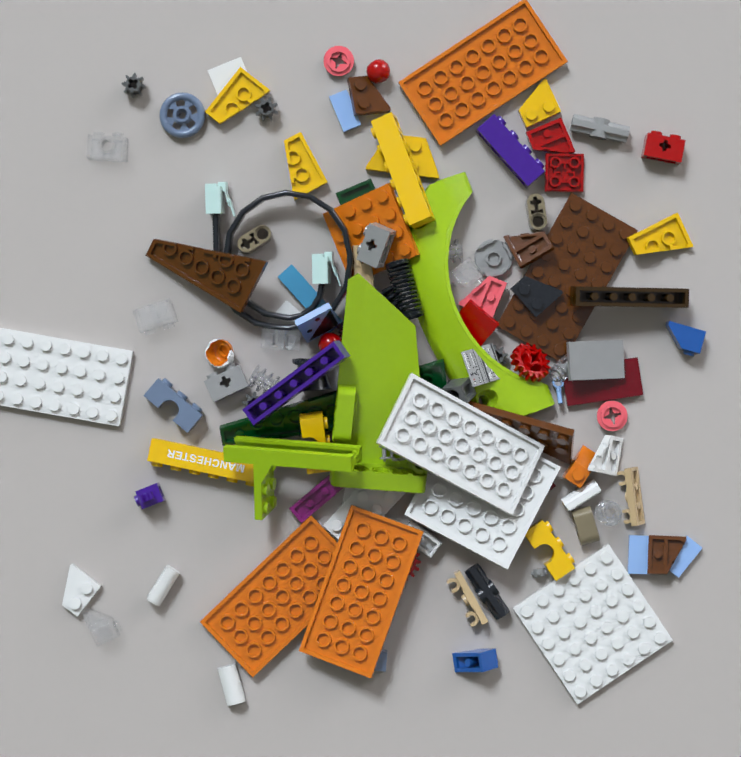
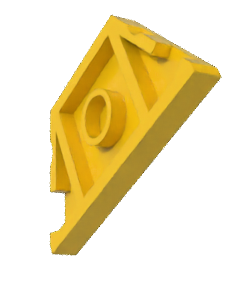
(420, 154)

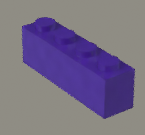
(510, 150)

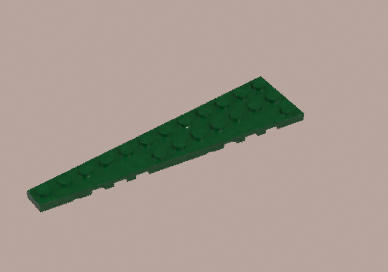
(286, 420)

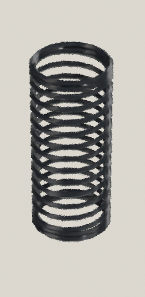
(396, 266)

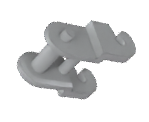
(392, 457)

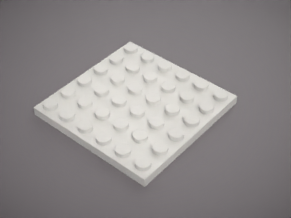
(477, 523)
(592, 624)

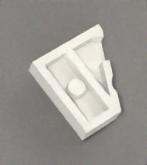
(607, 456)
(79, 590)

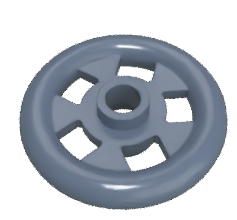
(198, 118)

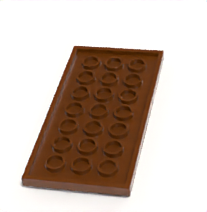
(585, 253)

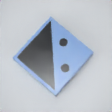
(317, 322)

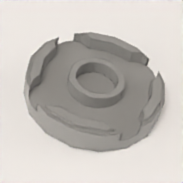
(493, 258)

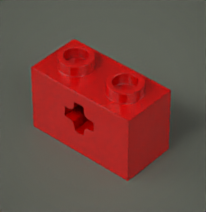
(653, 151)

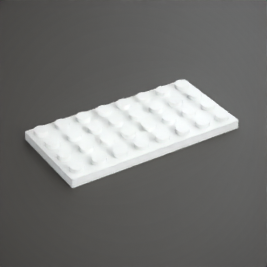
(63, 377)
(460, 444)

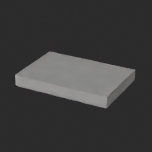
(595, 360)

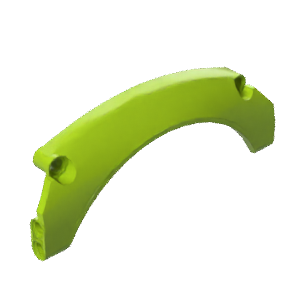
(441, 318)

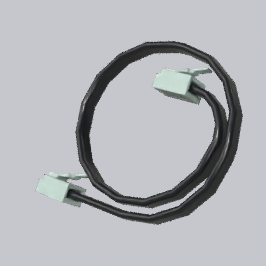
(321, 266)

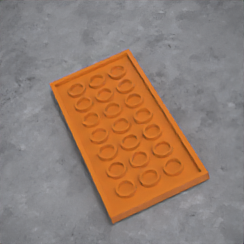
(482, 72)
(361, 591)
(274, 598)

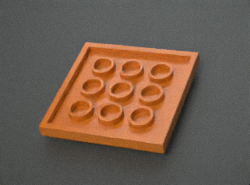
(379, 207)

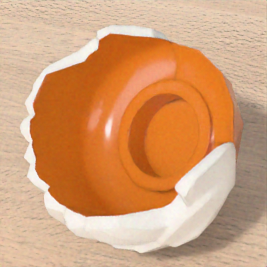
(219, 353)

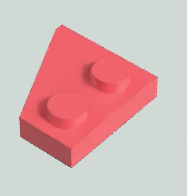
(487, 295)

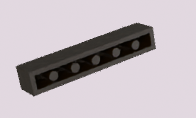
(629, 297)

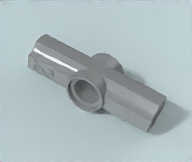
(599, 128)

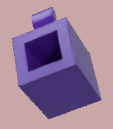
(149, 496)

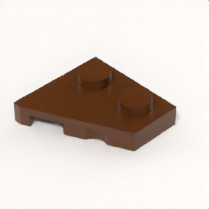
(366, 97)
(529, 247)
(663, 553)

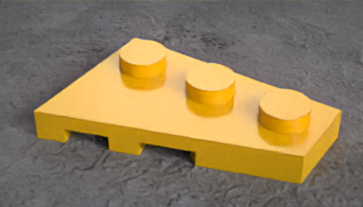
(236, 96)
(302, 165)
(661, 236)

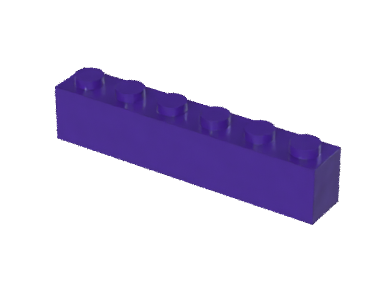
(296, 382)

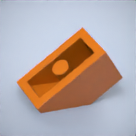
(578, 469)

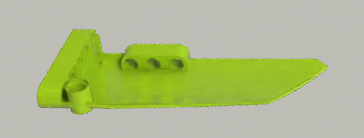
(368, 385)

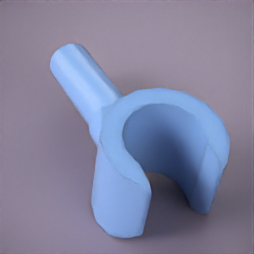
(558, 390)

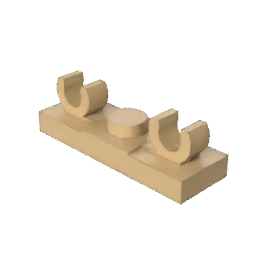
(633, 496)
(468, 598)

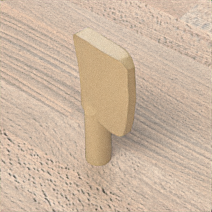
(362, 268)

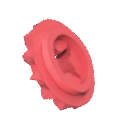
(334, 53)
(620, 420)

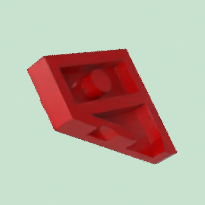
(550, 138)

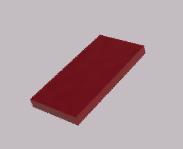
(599, 390)

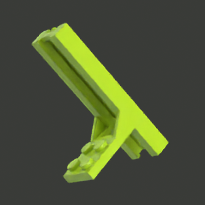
(270, 452)

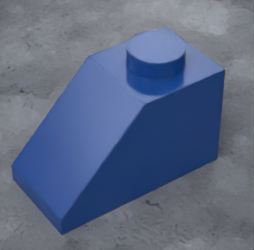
(686, 337)
(475, 660)

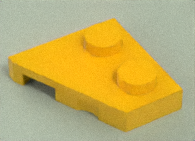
(539, 105)

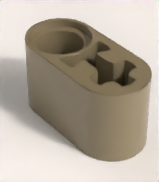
(540, 207)
(253, 246)
(585, 525)

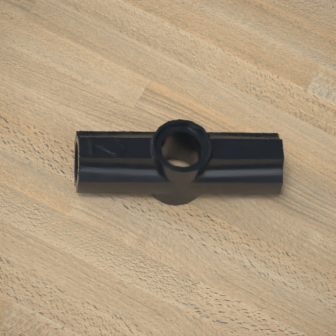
(487, 591)

